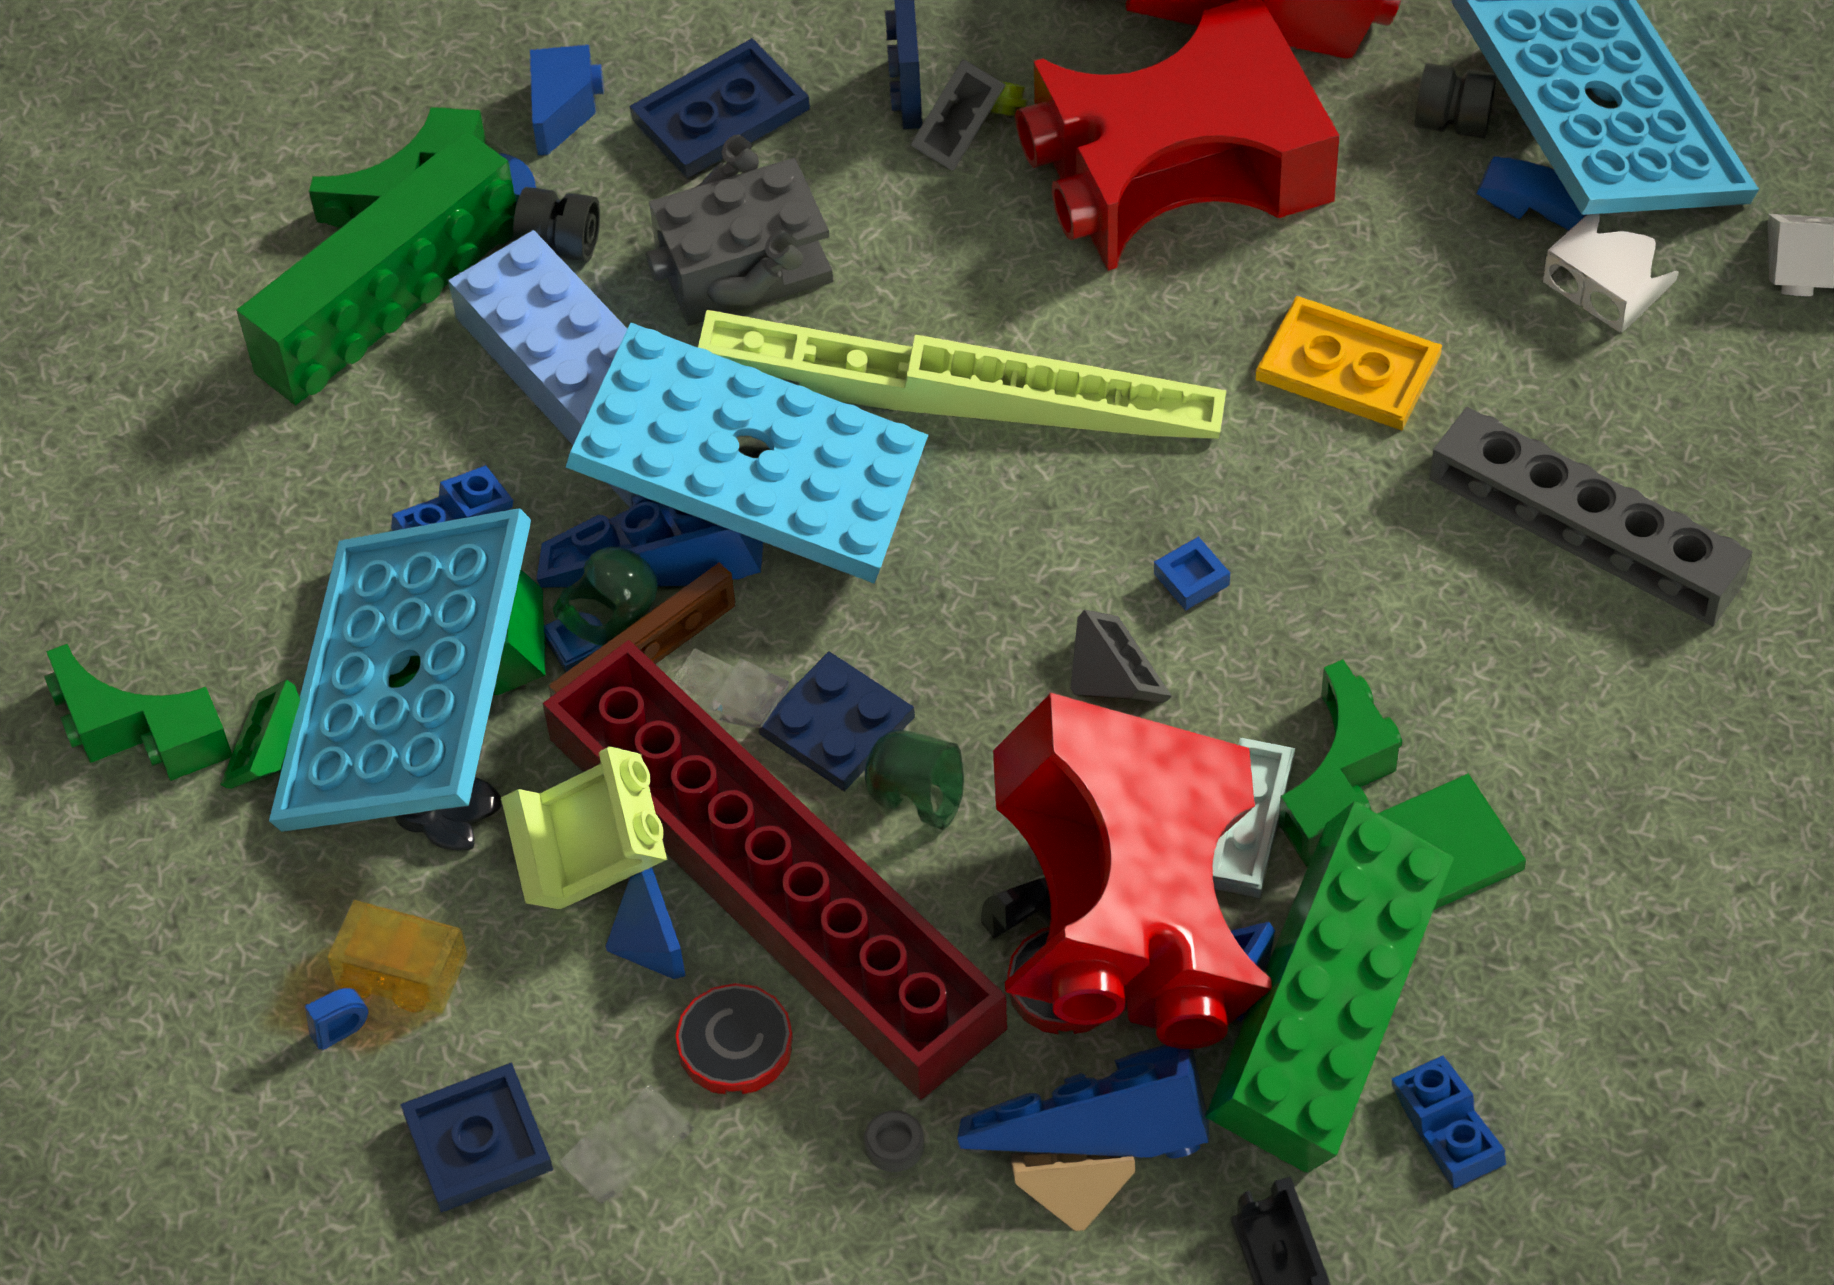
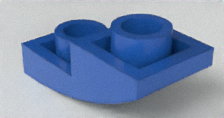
(1522, 184)
(459, 498)
(1447, 1123)

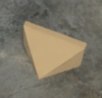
(1072, 1184)

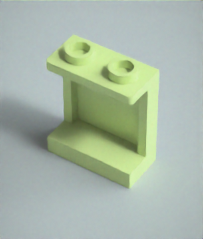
(585, 831)

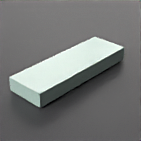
(1246, 847)

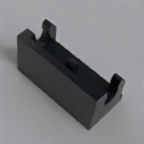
(1278, 1238)

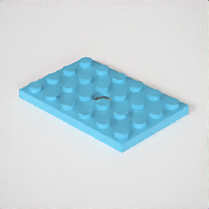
(1644, 154)
(670, 435)
(413, 747)

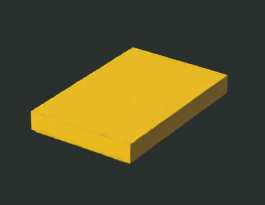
(1349, 362)

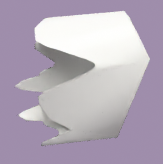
(1614, 265)

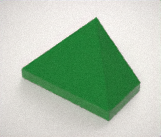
(264, 736)

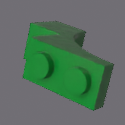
(344, 196)
(173, 728)
(1362, 752)

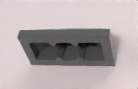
(958, 115)
(1111, 662)

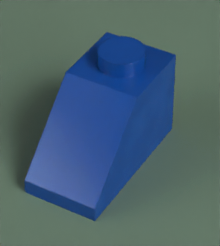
(562, 93)

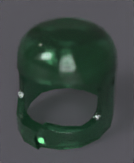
(617, 580)
(908, 766)

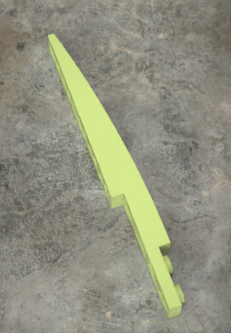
(966, 380)

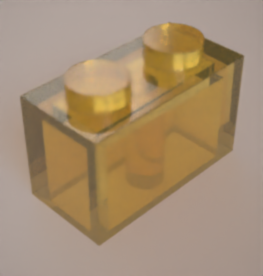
(397, 957)

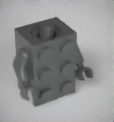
(739, 236)

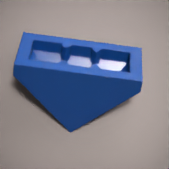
(644, 928)

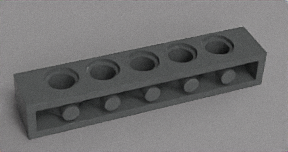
(1590, 515)

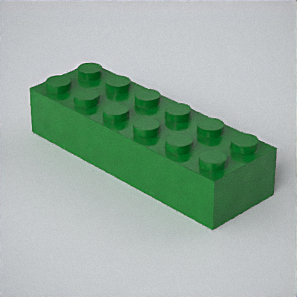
(379, 268)
(1332, 988)

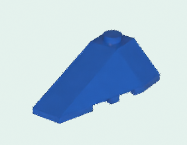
(670, 541)
(1138, 1111)

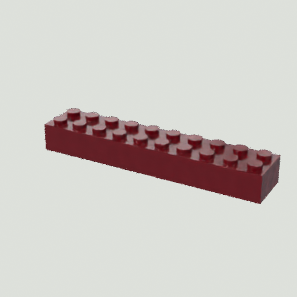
(785, 874)

